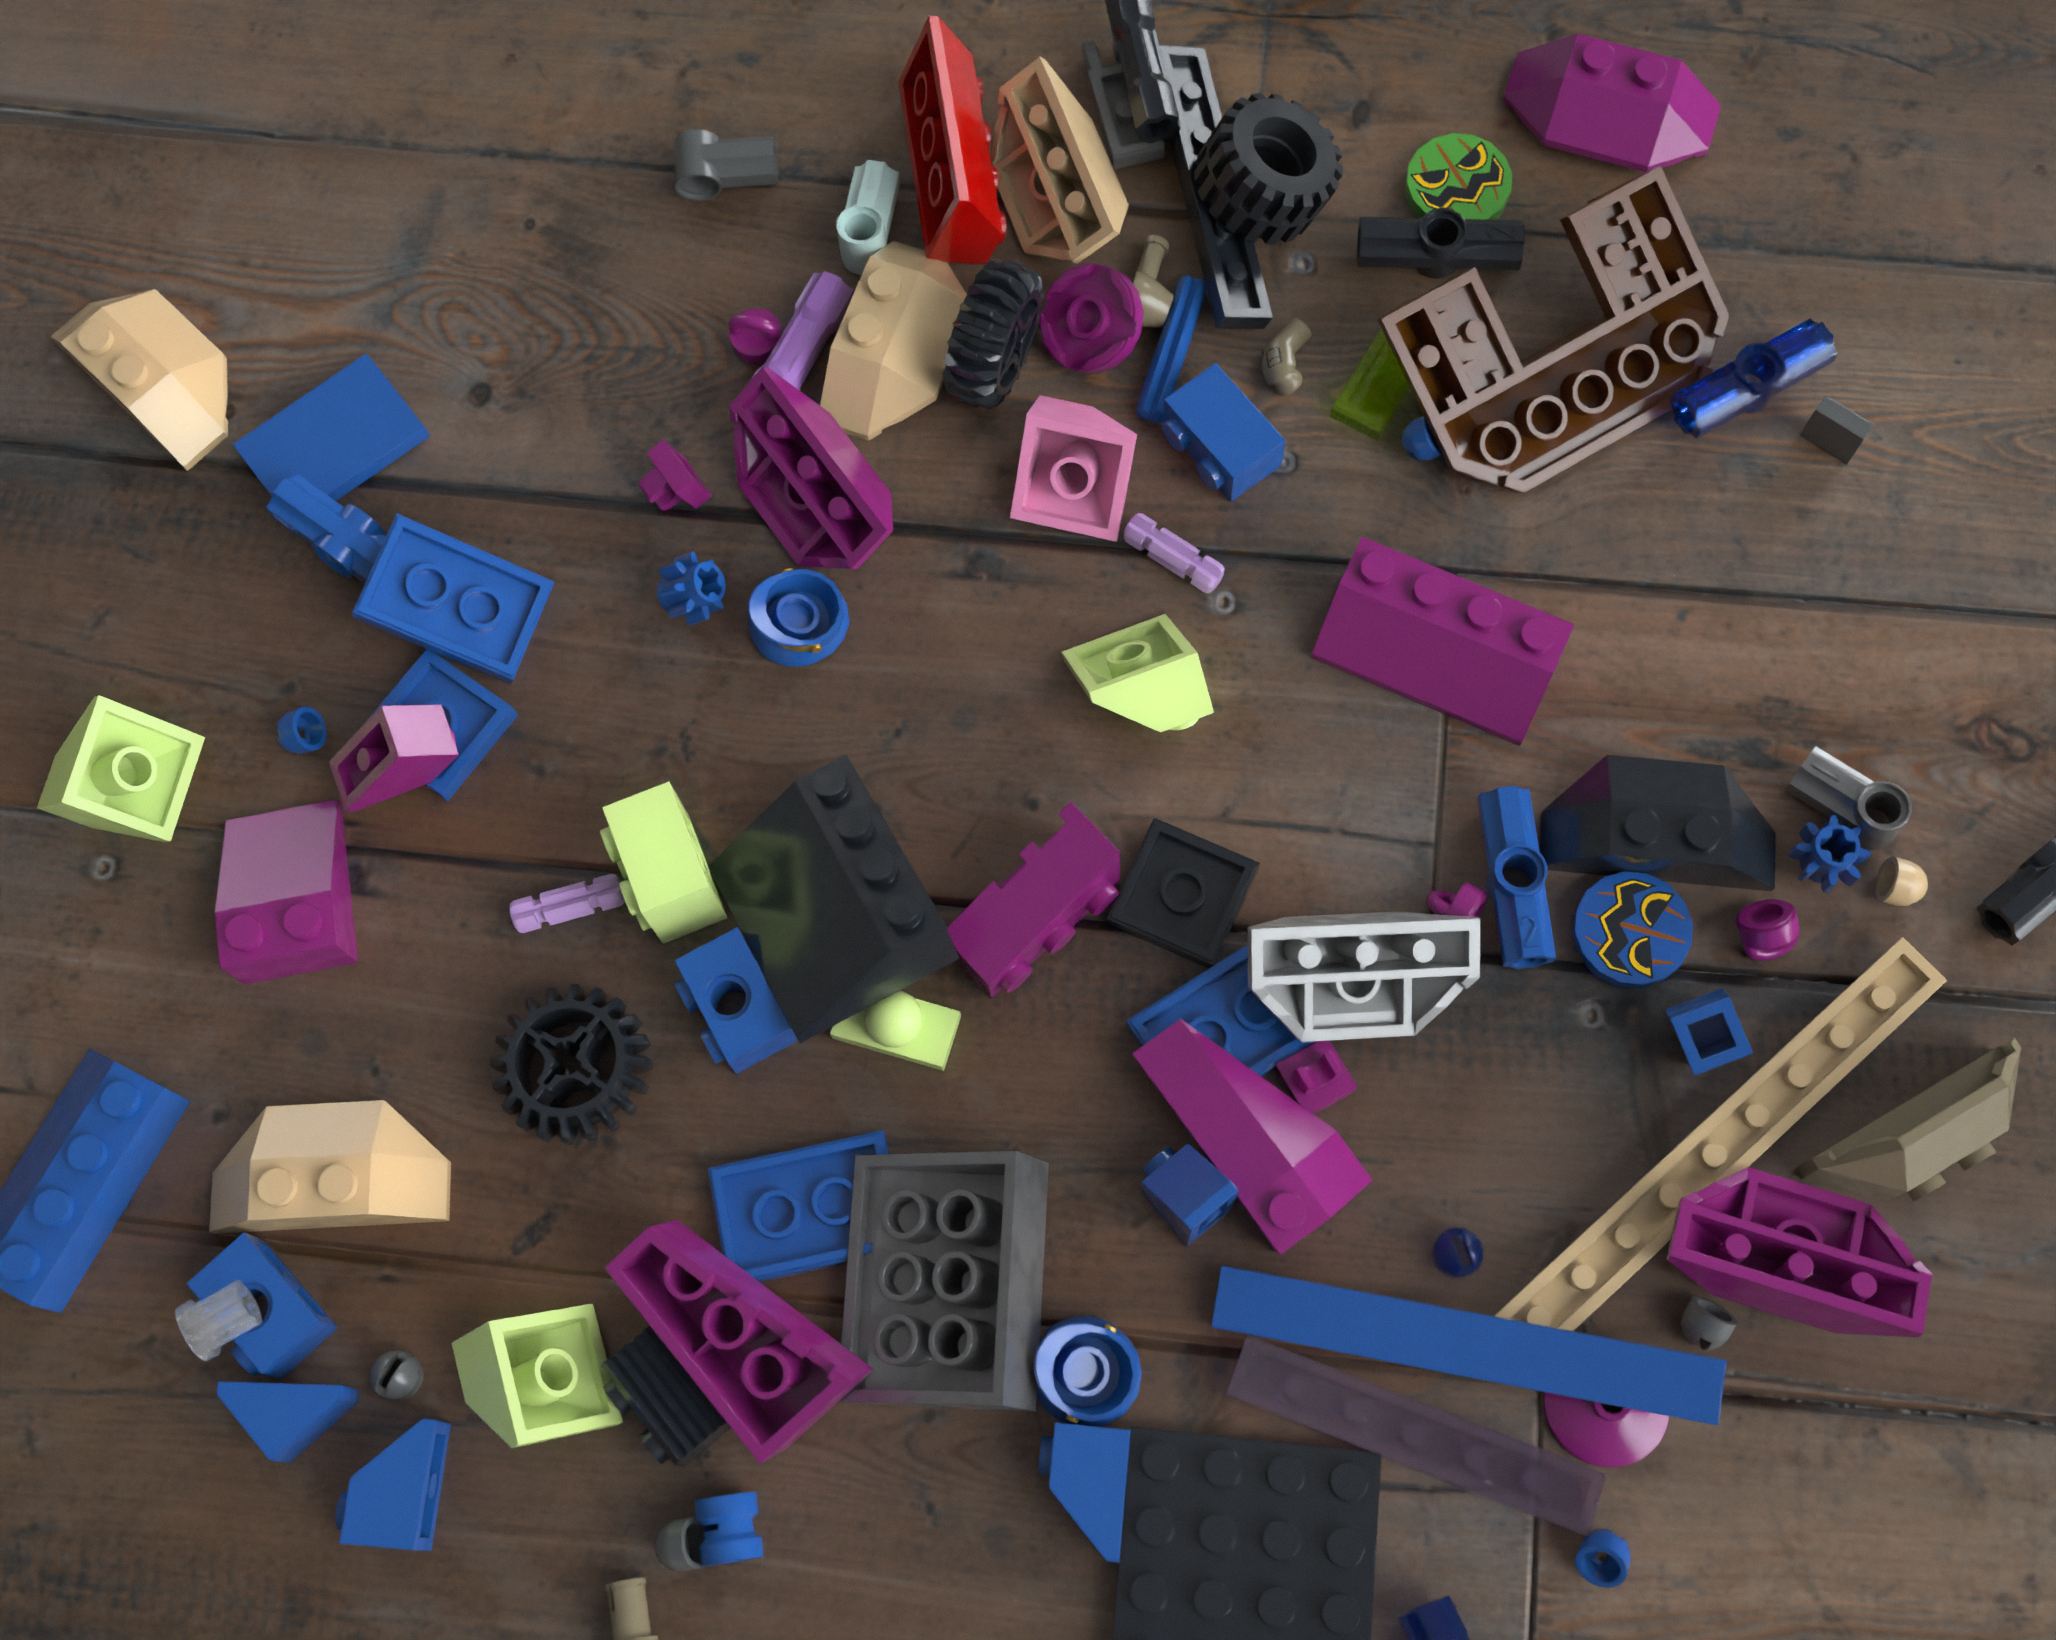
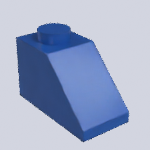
(1187, 1191)
(1089, 1479)
(397, 1492)

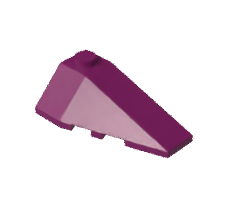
(1276, 1152)

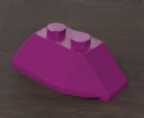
(1612, 102)
(807, 476)
(1800, 1255)

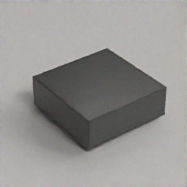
(1836, 429)

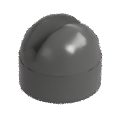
(1707, 1322)
(404, 1381)
(679, 1544)

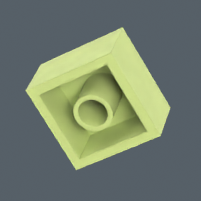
(662, 863)

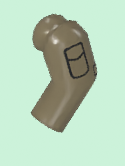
(1279, 360)

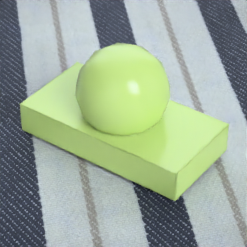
(903, 1029)

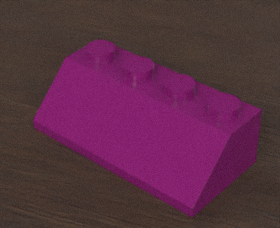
(1441, 640)

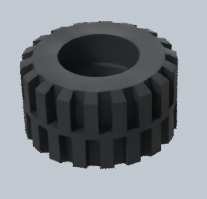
(1268, 168)

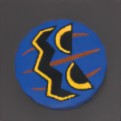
(1632, 930)

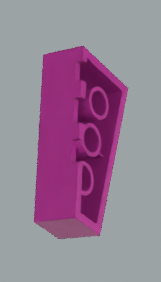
(735, 1338)

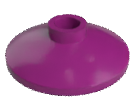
(1599, 1436)

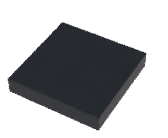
(1183, 893)

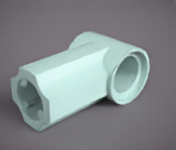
(867, 214)

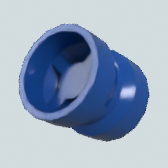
(729, 1528)

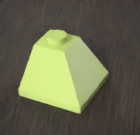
(1144, 675)
(122, 772)
(537, 1375)

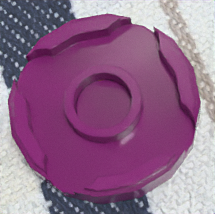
(1091, 318)

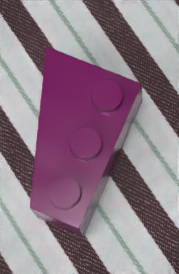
(1037, 904)

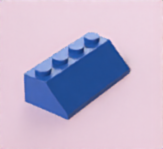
(80, 1177)

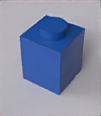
(1709, 1031)

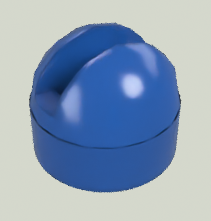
(1420, 441)
(305, 720)
(1614, 1567)

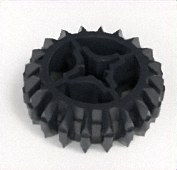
(993, 333)
(556, 1080)

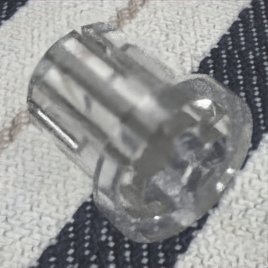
(217, 1319)

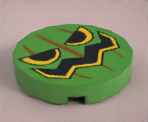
(1459, 175)

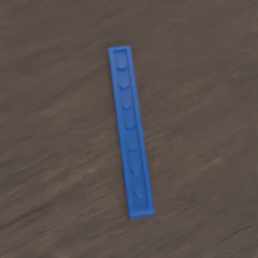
(1471, 1344)

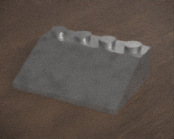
(951, 1279)

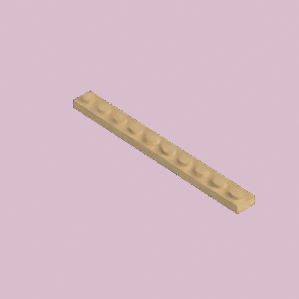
(1728, 1139)

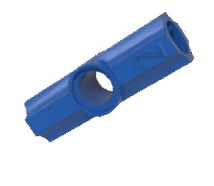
(337, 534)
(1519, 912)

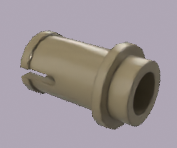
(629, 1610)

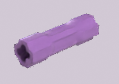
(815, 318)

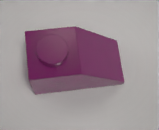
(393, 754)

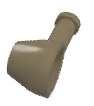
(1154, 296)

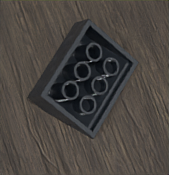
(830, 901)

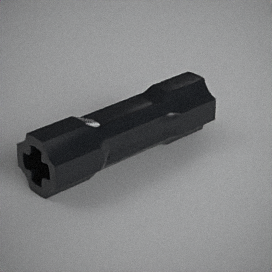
(1149, 90)

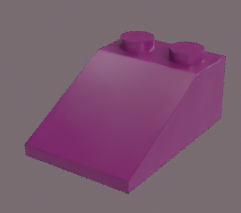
(285, 894)

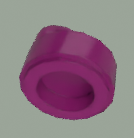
(754, 335)
(1467, 902)
(1768, 929)

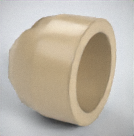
(1900, 882)

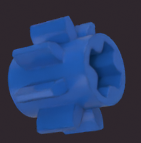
(691, 588)
(1840, 843)

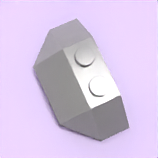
(1361, 971)

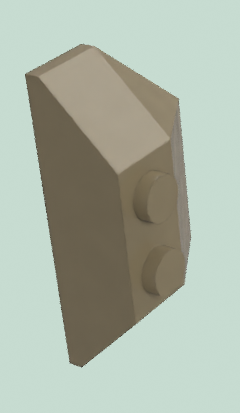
(1925, 1133)

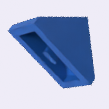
(286, 1416)

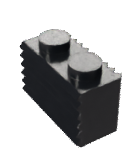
(664, 1397)

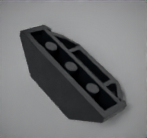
(1661, 821)

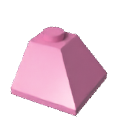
(1073, 469)

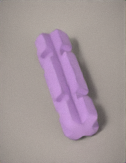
(1173, 553)
(566, 903)

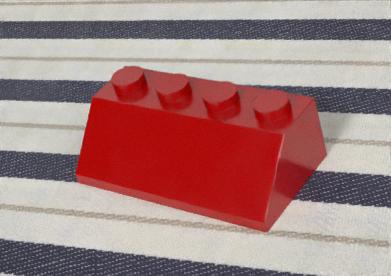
(950, 149)

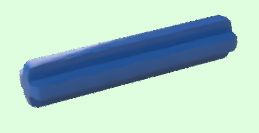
(1171, 348)

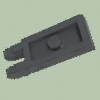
(1113, 111)

